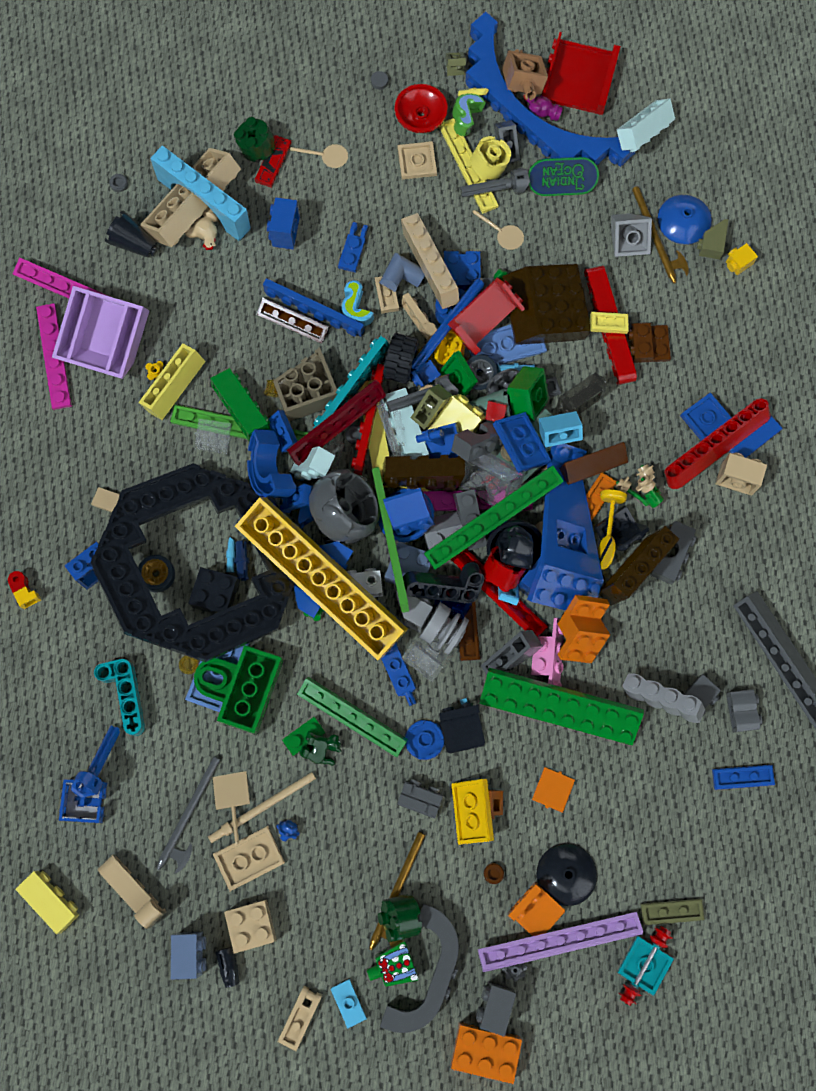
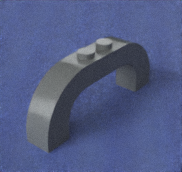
(411, 1020)

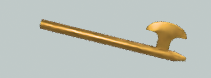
(670, 266)
(380, 931)

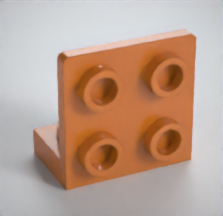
(536, 911)

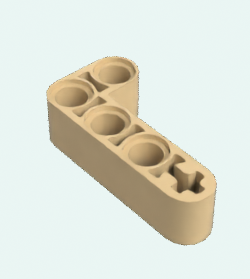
(131, 891)

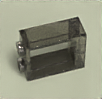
(582, 395)

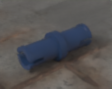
(242, 560)

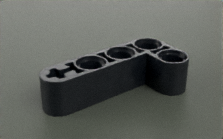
(446, 588)

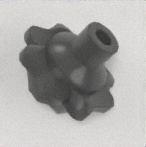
(515, 971)

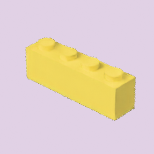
(172, 381)

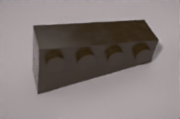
(424, 472)

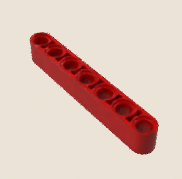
(617, 344)
(717, 443)

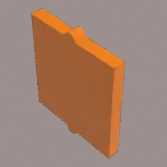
(553, 789)

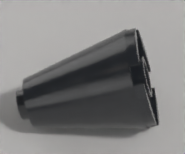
(130, 236)

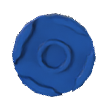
(419, 740)

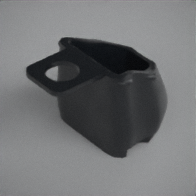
(516, 548)

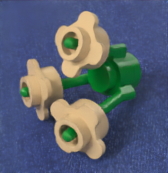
(645, 484)

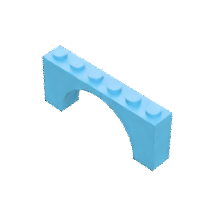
(172, 171)

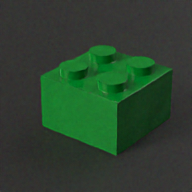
(528, 392)

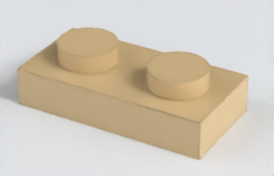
(387, 298)

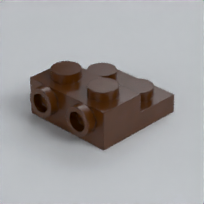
(649, 343)

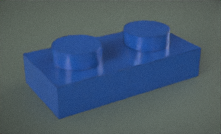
(283, 430)

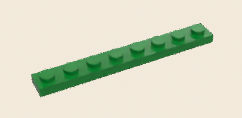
(493, 517)

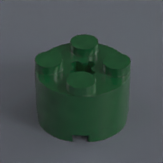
(255, 139)
(400, 917)

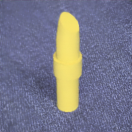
(478, 91)

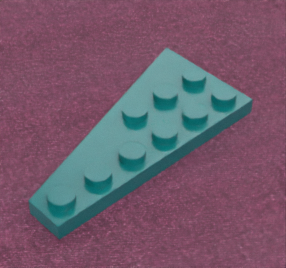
(356, 377)

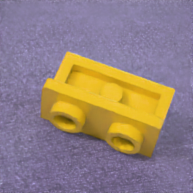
(447, 347)

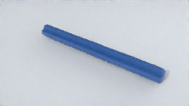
(443, 330)

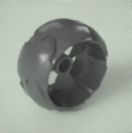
(352, 515)

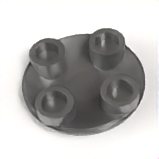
(501, 380)

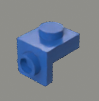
(425, 375)

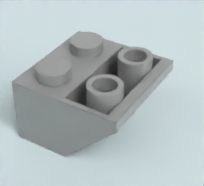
(418, 613)

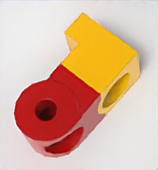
(19, 585)

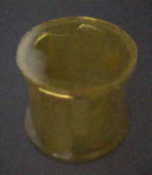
(270, 389)

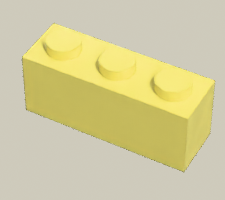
(48, 901)

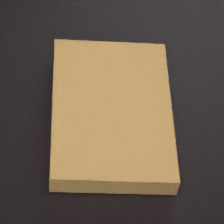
(249, 858)

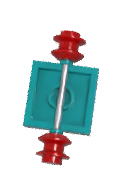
(645, 965)

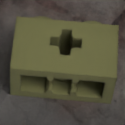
(431, 406)

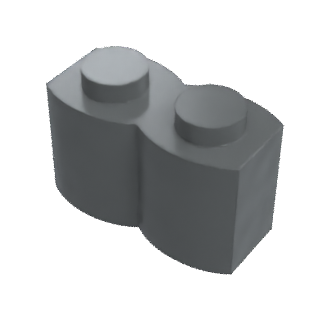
(743, 710)

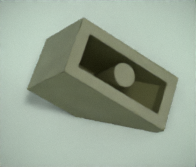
(713, 241)

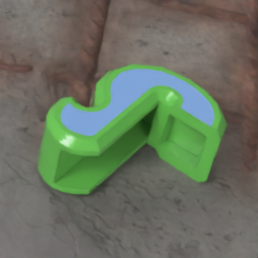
(462, 112)

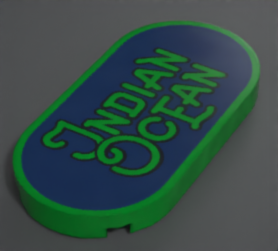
(563, 176)

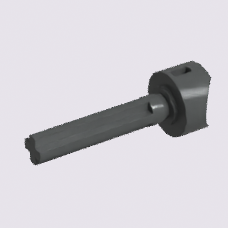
(518, 182)
(416, 397)

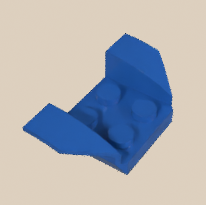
(338, 553)

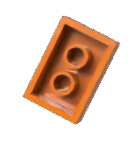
(486, 1053)

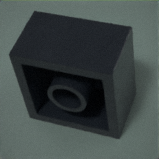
(213, 591)

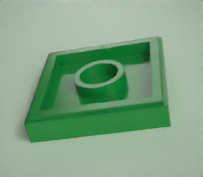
(459, 373)

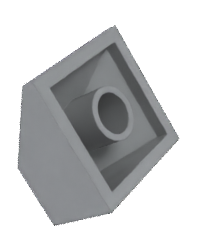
(631, 234)

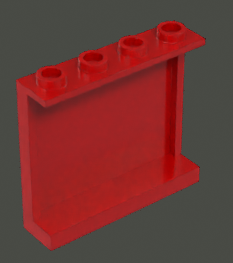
(580, 75)

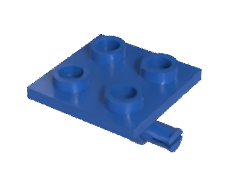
(439, 440)

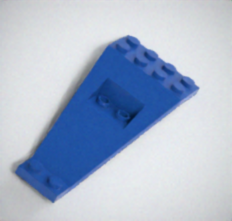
(570, 560)

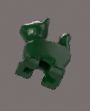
(319, 745)

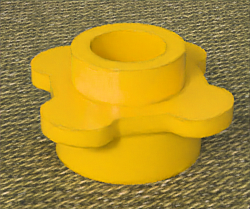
(151, 367)

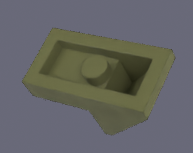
(455, 63)

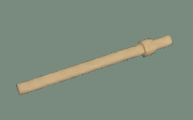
(227, 828)

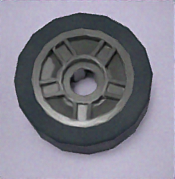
(487, 367)

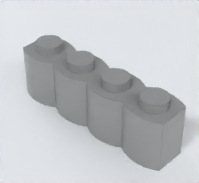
(667, 698)

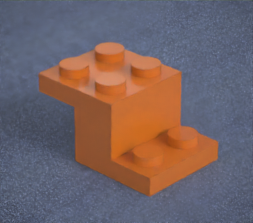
(583, 629)

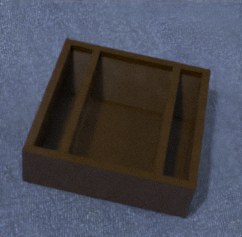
(551, 302)

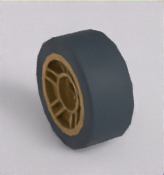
(151, 565)

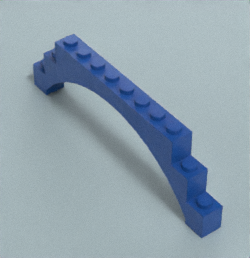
(550, 139)

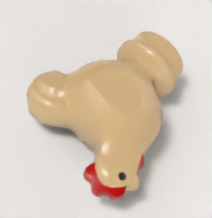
(205, 229)

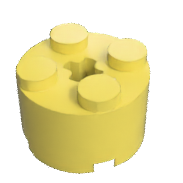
(490, 158)

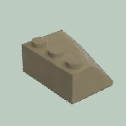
(306, 387)

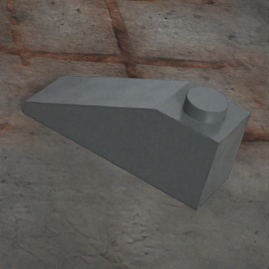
(514, 652)

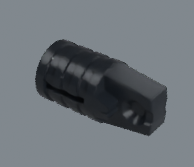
(228, 967)

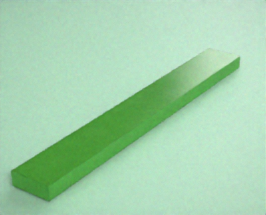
(189, 417)
(390, 541)

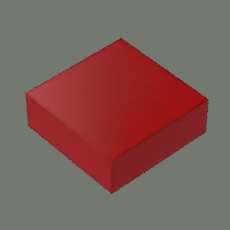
(496, 410)

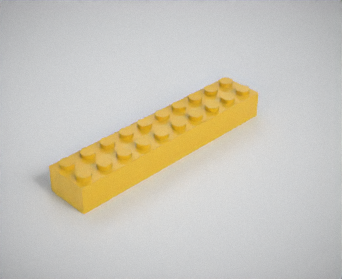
(321, 578)

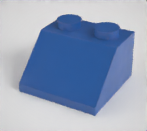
(409, 512)

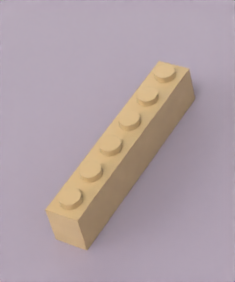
(430, 261)

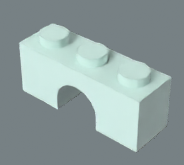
(314, 466)

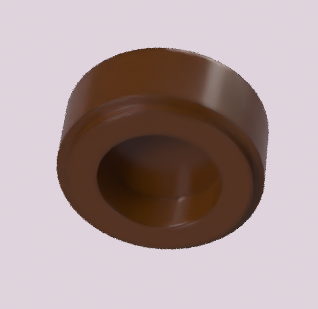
(493, 873)

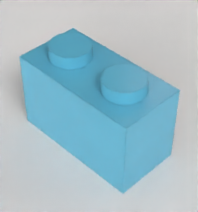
(560, 429)

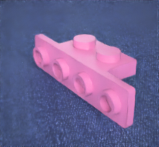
(545, 660)

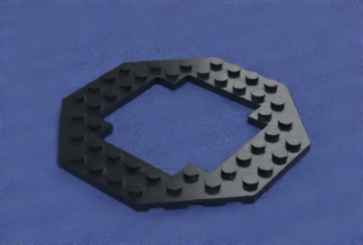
(130, 595)

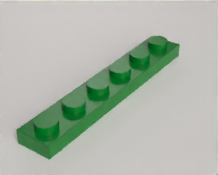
(352, 716)

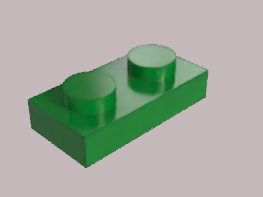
(297, 738)

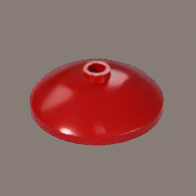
(424, 100)

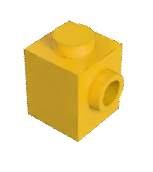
(741, 259)

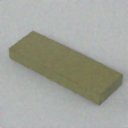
(672, 912)

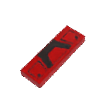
(270, 167)

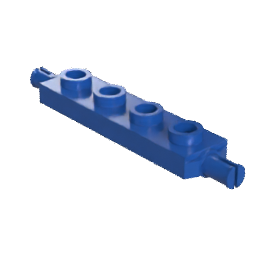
(399, 674)

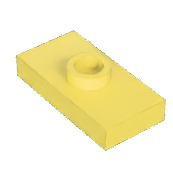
(609, 322)

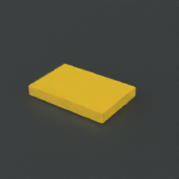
(472, 811)

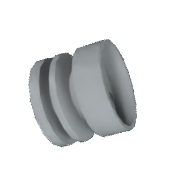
(444, 628)

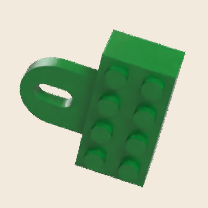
(244, 687)

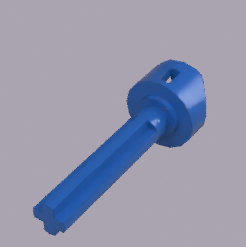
(90, 781)

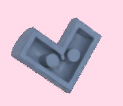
(399, 269)

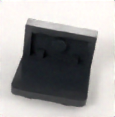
(624, 529)
(461, 728)

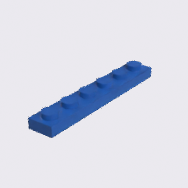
(307, 305)

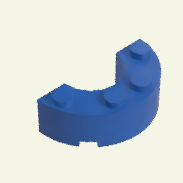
(263, 468)

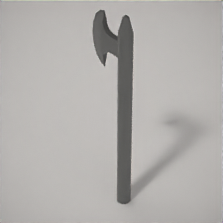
(169, 850)

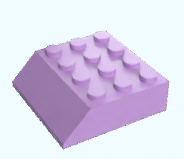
(100, 332)

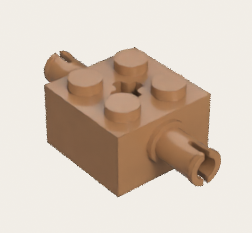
(524, 73)

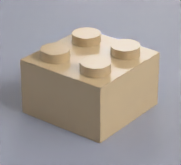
(741, 474)
(250, 926)

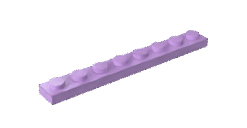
(560, 942)

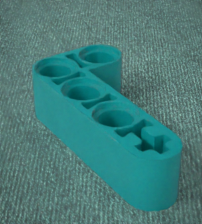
(124, 698)

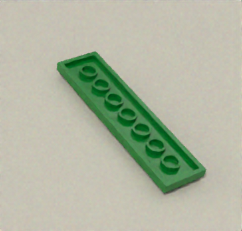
(561, 706)

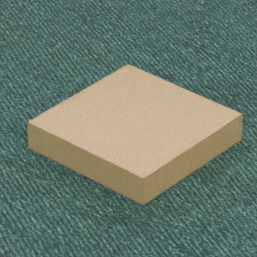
(417, 160)

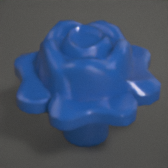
(287, 830)

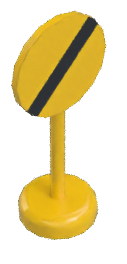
(607, 545)

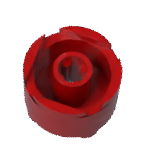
(501, 574)

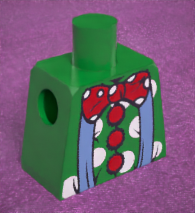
(394, 965)

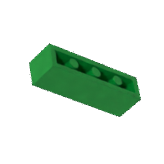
(238, 402)

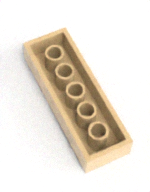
(181, 206)

